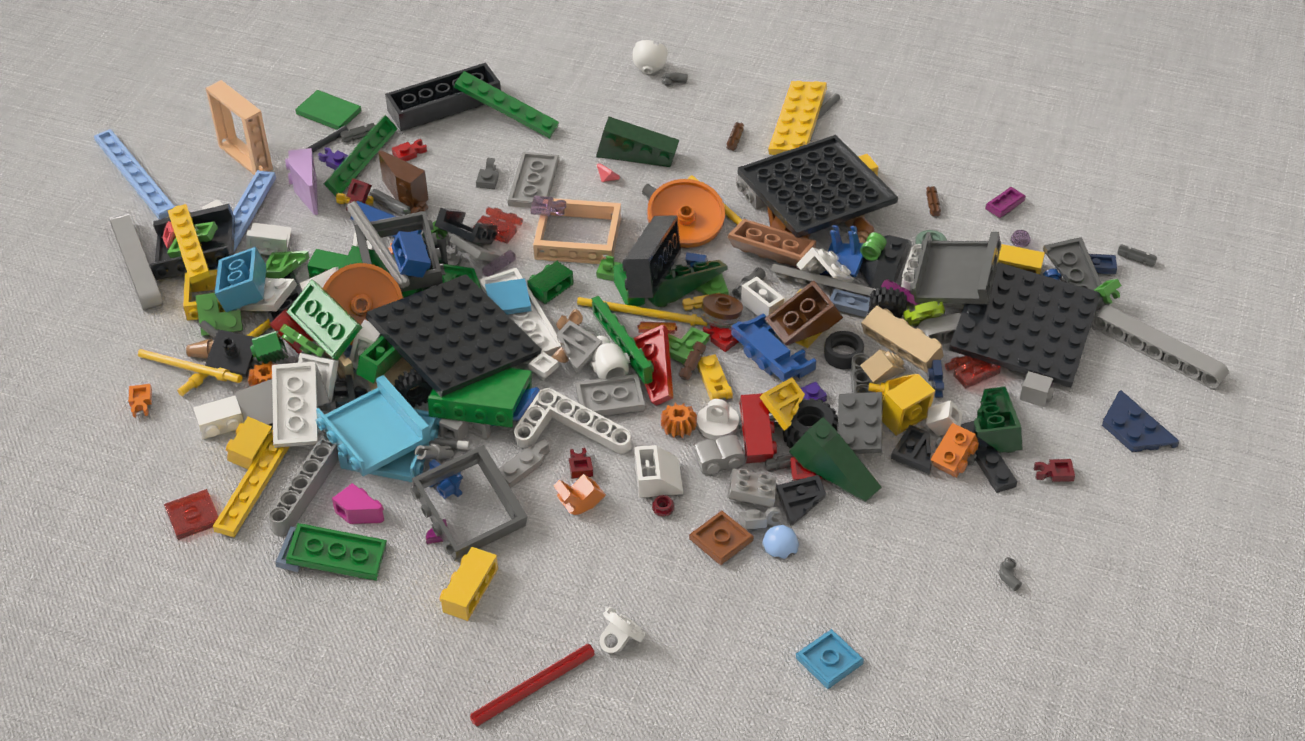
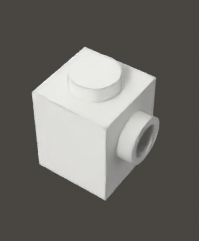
(942, 416)

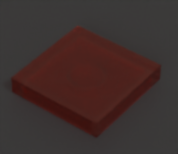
(191, 514)

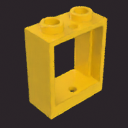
(204, 285)

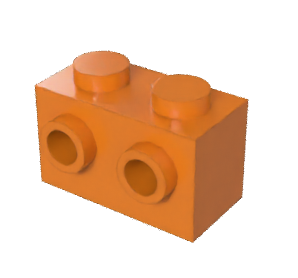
(954, 450)

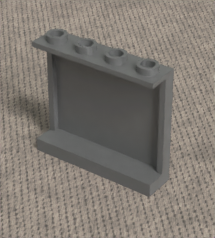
(956, 271)

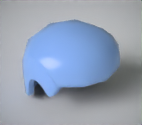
(780, 541)

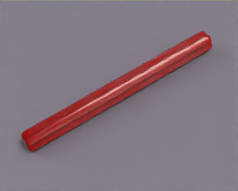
(531, 685)

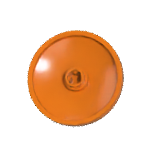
(696, 206)
(362, 289)

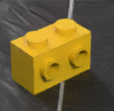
(247, 442)

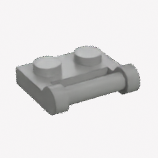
(476, 252)

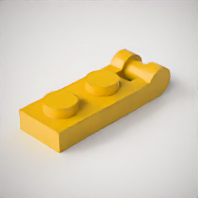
(714, 378)

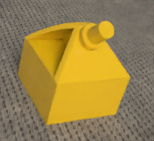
(904, 401)

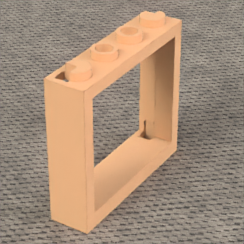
(256, 153)
(579, 251)

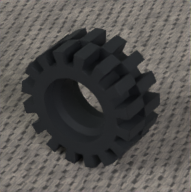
(890, 299)
(409, 381)

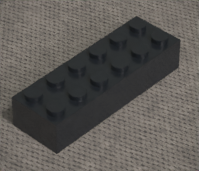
(435, 98)
(652, 257)

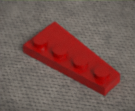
(656, 349)

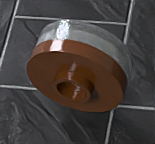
(721, 310)

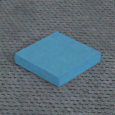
(510, 295)
(829, 658)

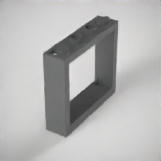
(408, 223)
(508, 499)

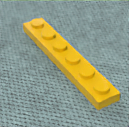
(189, 243)
(250, 488)

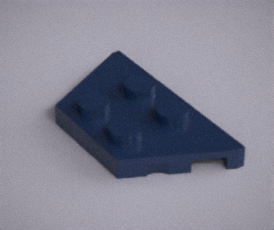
(1135, 426)

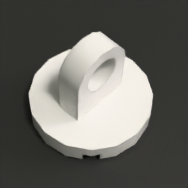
(717, 420)
(622, 628)

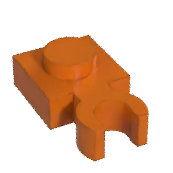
(139, 398)

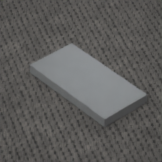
(533, 178)
(258, 400)

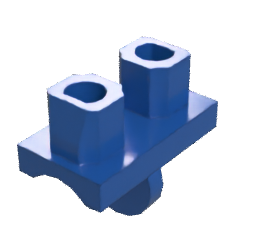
(449, 485)

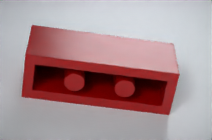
(756, 429)

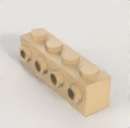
(902, 338)

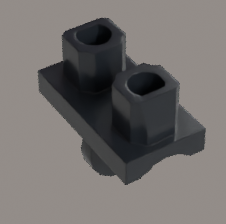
(347, 388)

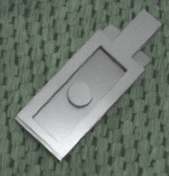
(524, 463)

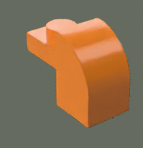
(580, 496)

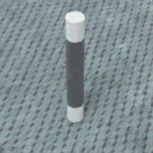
(455, 444)

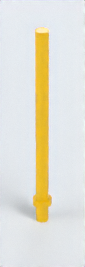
(692, 319)

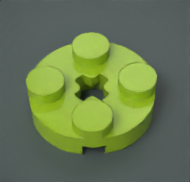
(923, 312)

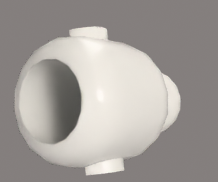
(609, 360)

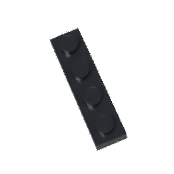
(992, 464)

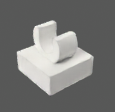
(543, 365)

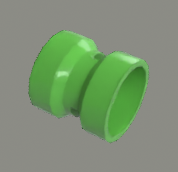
(873, 246)

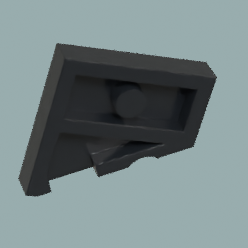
(914, 449)
(800, 497)

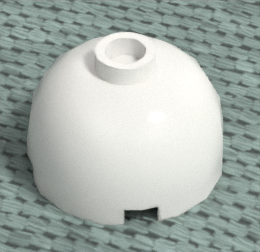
(649, 56)

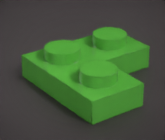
(205, 233)
(209, 311)
(681, 348)

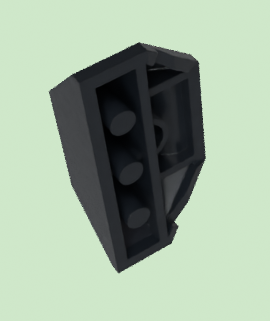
(888, 263)

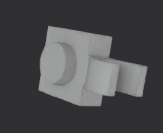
(756, 519)

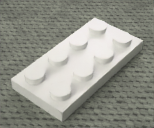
(294, 404)

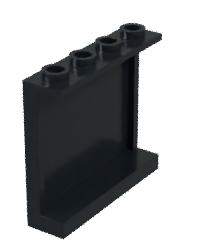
(218, 248)

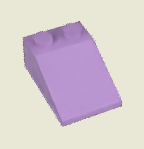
(303, 177)

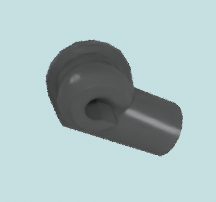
(674, 76)
(1007, 574)

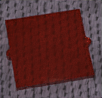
(646, 326)

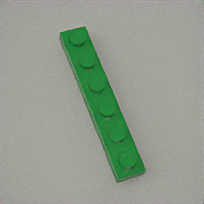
(506, 104)
(360, 156)
(621, 338)

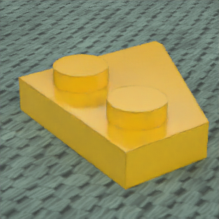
(783, 401)

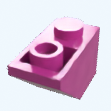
(357, 507)

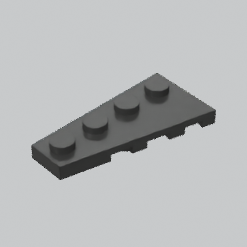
(1074, 264)

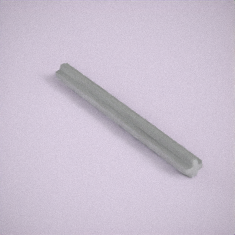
(377, 243)

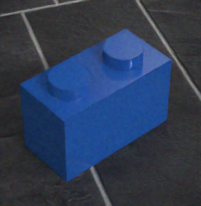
(410, 254)

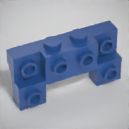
(768, 351)

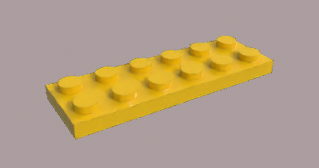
(798, 116)

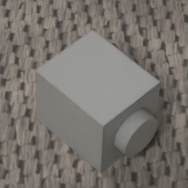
(1037, 389)

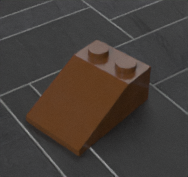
(403, 180)
(804, 315)

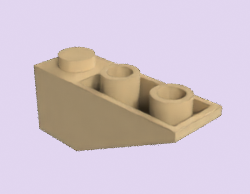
(883, 366)

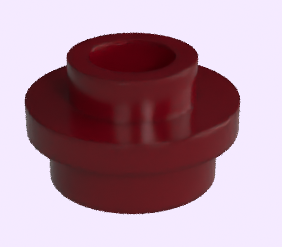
(663, 505)

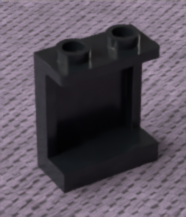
(452, 221)

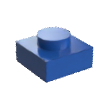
(692, 258)

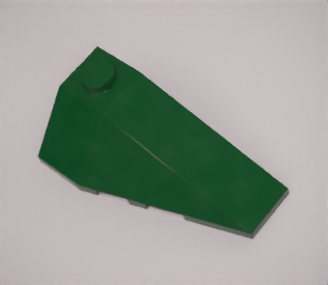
(685, 280)
(998, 421)
(830, 457)

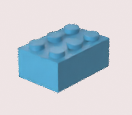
(240, 279)

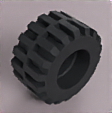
(807, 415)

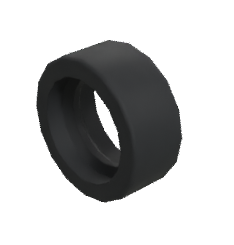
(838, 339)

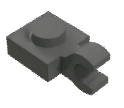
(488, 177)

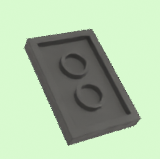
(861, 421)

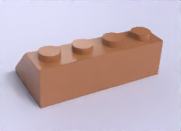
(770, 242)

